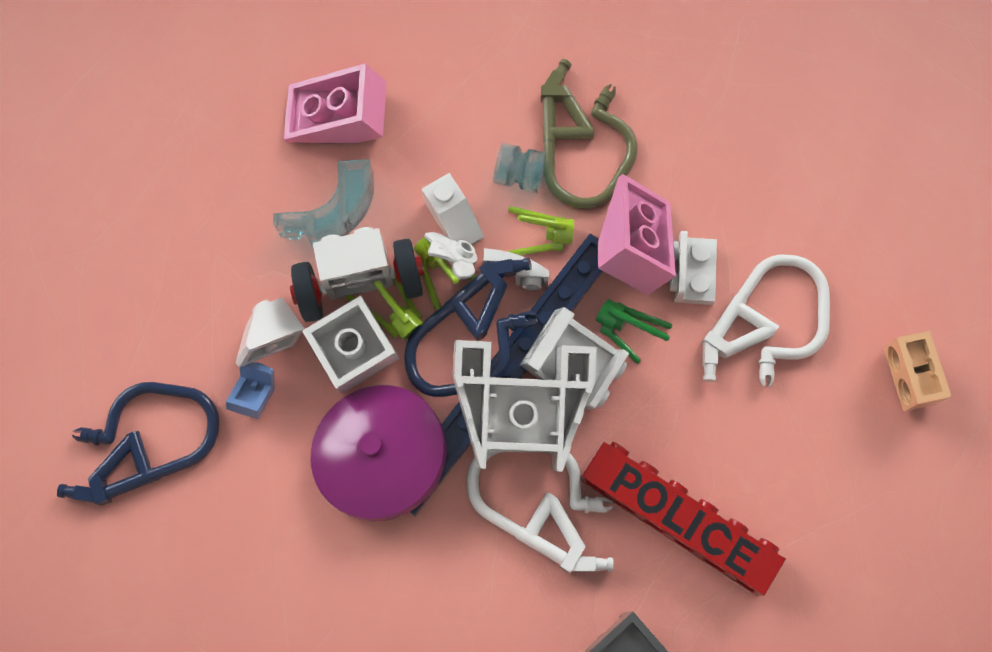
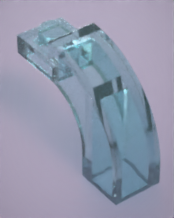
(340, 213)

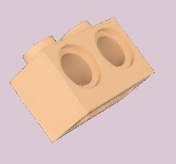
(916, 371)

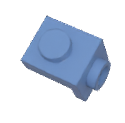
(252, 390)

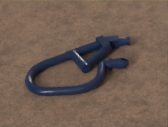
(493, 274)
(99, 491)

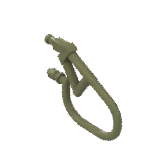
(553, 92)

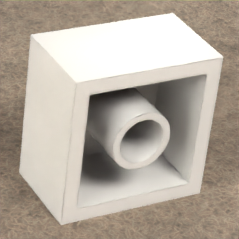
(350, 344)

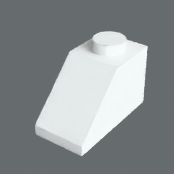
(451, 210)
(268, 331)

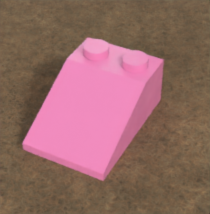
(336, 107)
(637, 237)

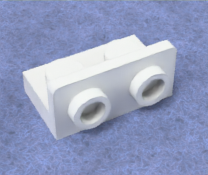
(694, 270)

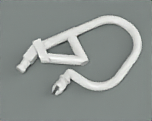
(716, 346)
(568, 561)

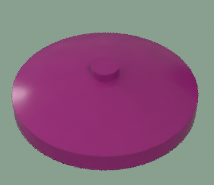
(378, 453)

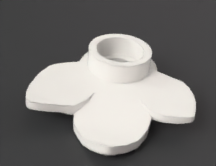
(458, 253)

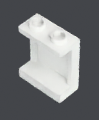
(566, 331)

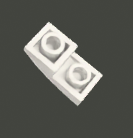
(531, 279)

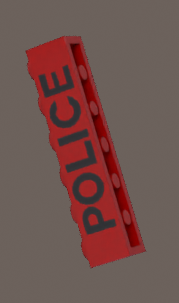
(682, 519)

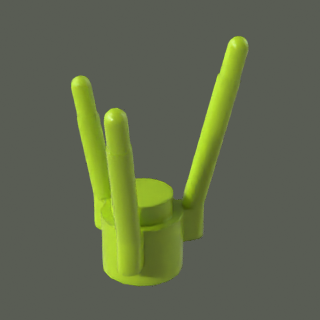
(557, 229)
(421, 249)
(403, 319)

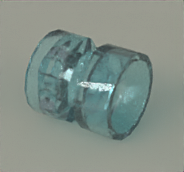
(519, 167)

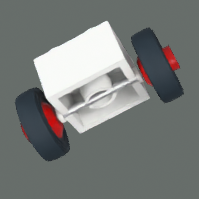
(351, 267)

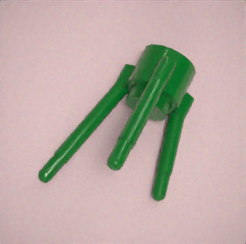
(616, 315)

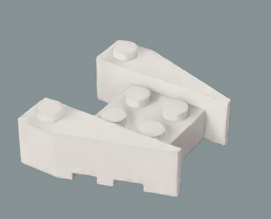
(523, 411)

